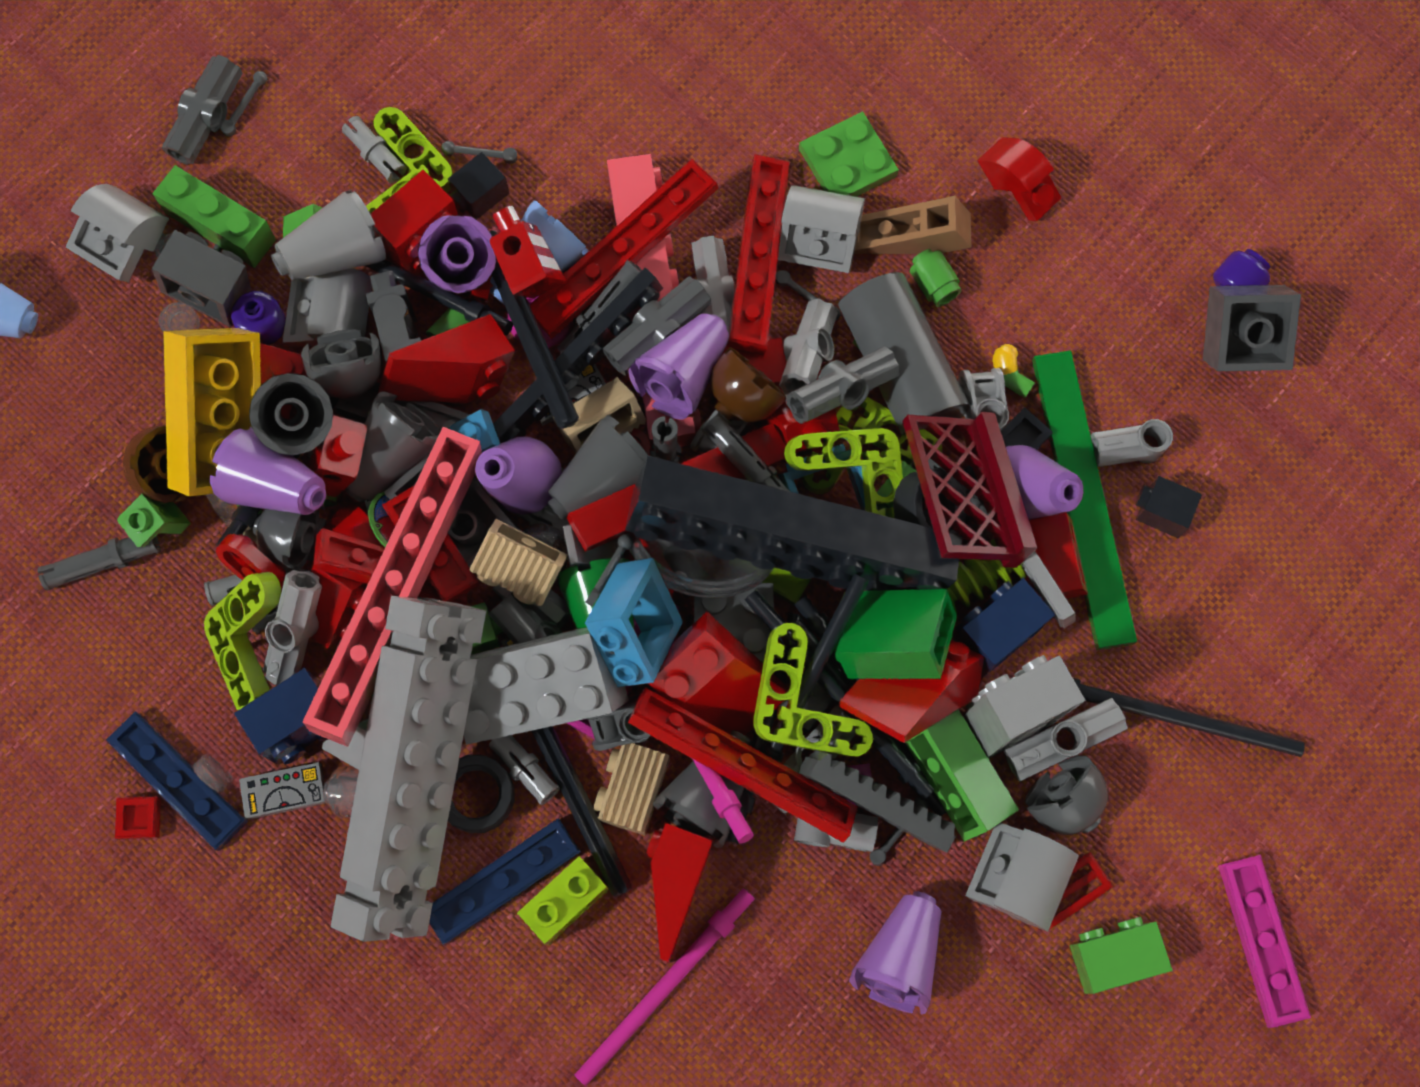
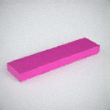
(1264, 942)

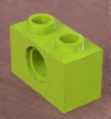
(563, 901)

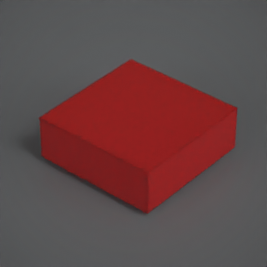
(137, 818)

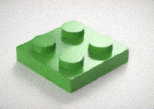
(848, 157)

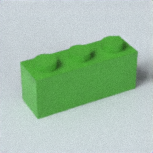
(214, 216)
(962, 776)

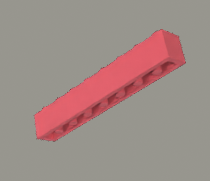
(631, 183)
(400, 573)

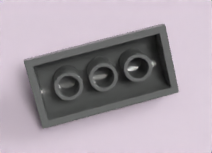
(889, 316)

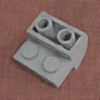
(820, 228)
(114, 230)
(326, 305)
(1022, 875)

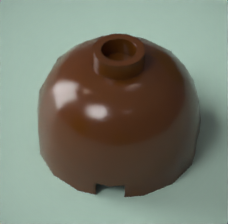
(743, 389)
(147, 465)

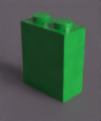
(897, 635)

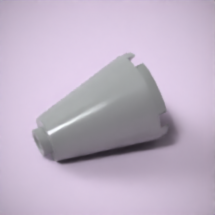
(330, 240)

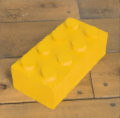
(206, 399)

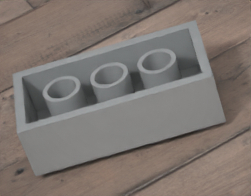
(539, 686)
(1022, 705)

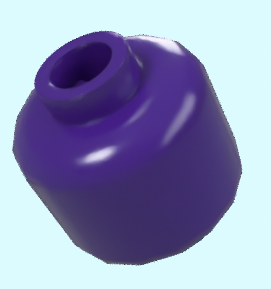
(1242, 270)
(260, 314)

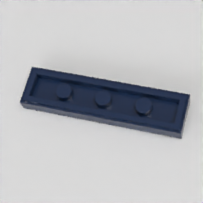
(176, 781)
(502, 881)

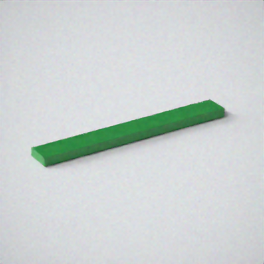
(1073, 449)

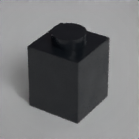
(477, 186)
(1167, 506)

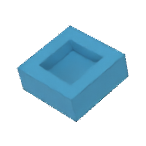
(479, 427)

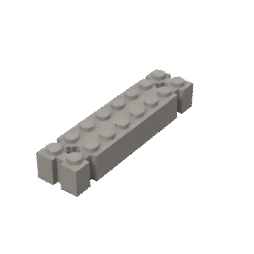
(408, 769)

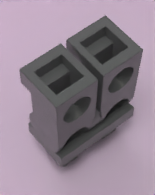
(392, 313)

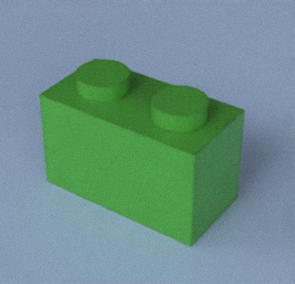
(1120, 956)

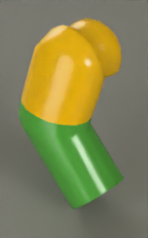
(1006, 359)

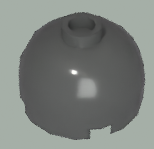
(344, 363)
(288, 537)
(1070, 799)

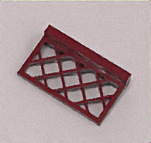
(994, 486)

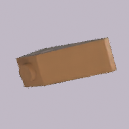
(913, 228)

